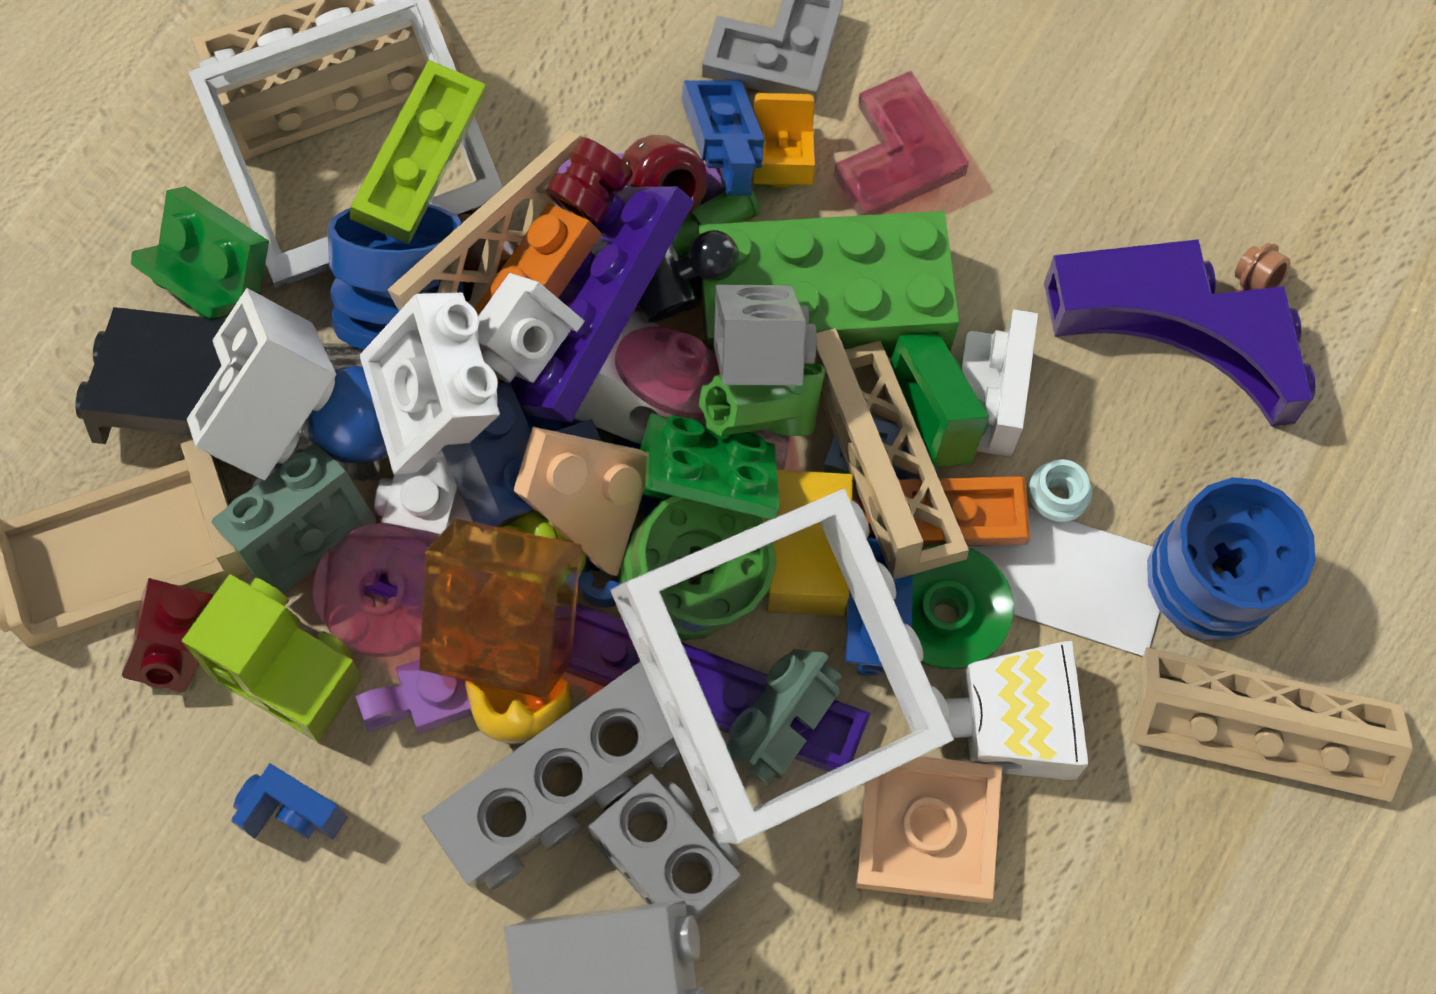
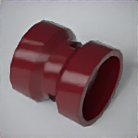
(589, 181)

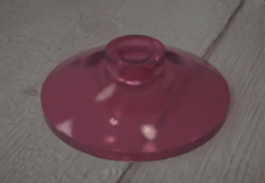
(667, 368)

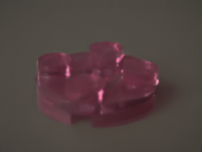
(356, 564)

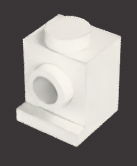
(523, 328)

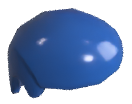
(348, 421)

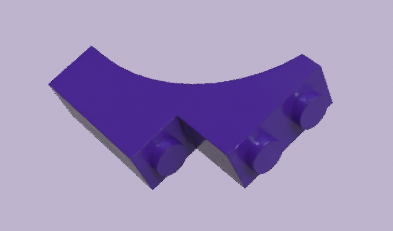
(1171, 298)

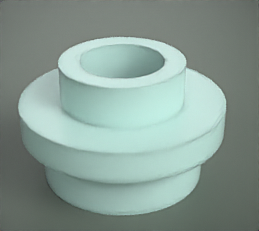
(1065, 476)

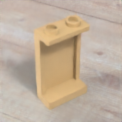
(96, 550)

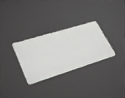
(1080, 582)

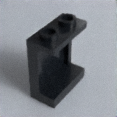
(148, 372)

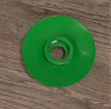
(982, 607)

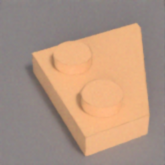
(584, 491)

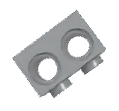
(762, 335)
(652, 864)

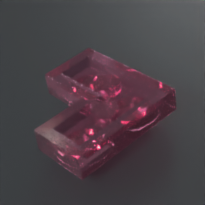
(913, 150)

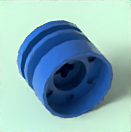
(370, 264)
(1253, 537)

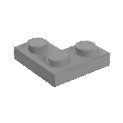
(776, 59)

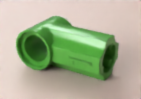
(778, 408)

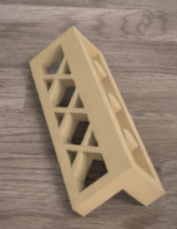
(872, 460)
(1269, 729)

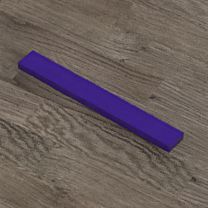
(605, 651)

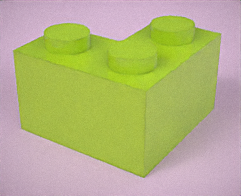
(260, 654)

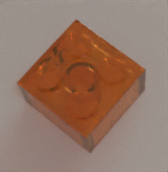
(499, 607)

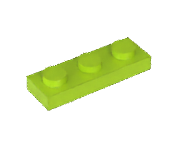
(417, 152)

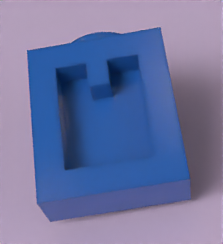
(300, 805)

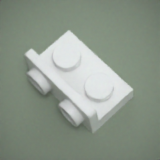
(1000, 376)

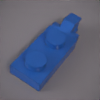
(725, 131)

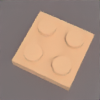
(931, 830)

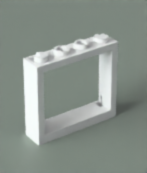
(283, 51)
(689, 712)

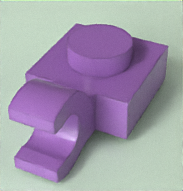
(425, 696)

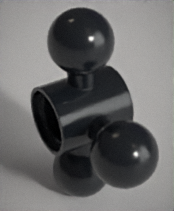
(678, 282)

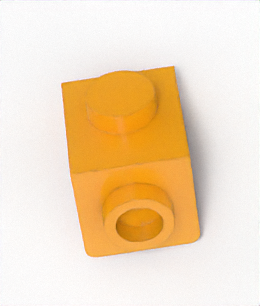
(788, 137)

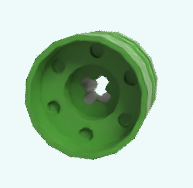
(719, 594)

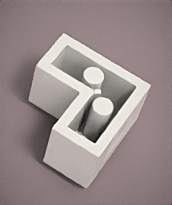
(265, 386)

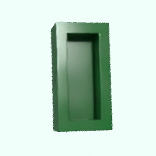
(939, 399)

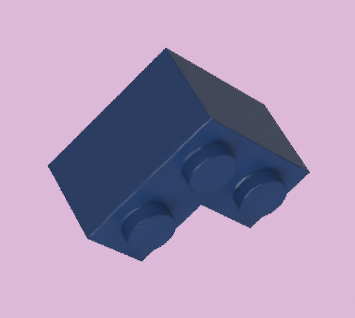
(491, 462)

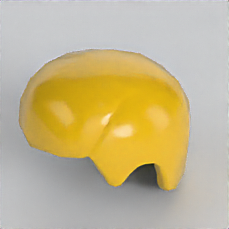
(516, 715)

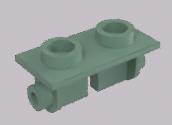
(797, 688)

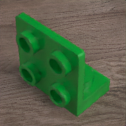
(710, 468)

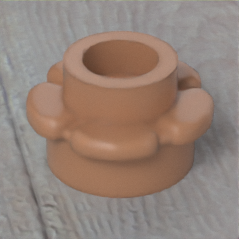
(1262, 267)

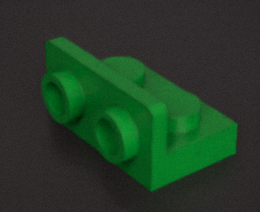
(203, 255)

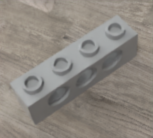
(465, 818)

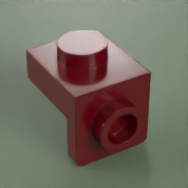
(157, 645)

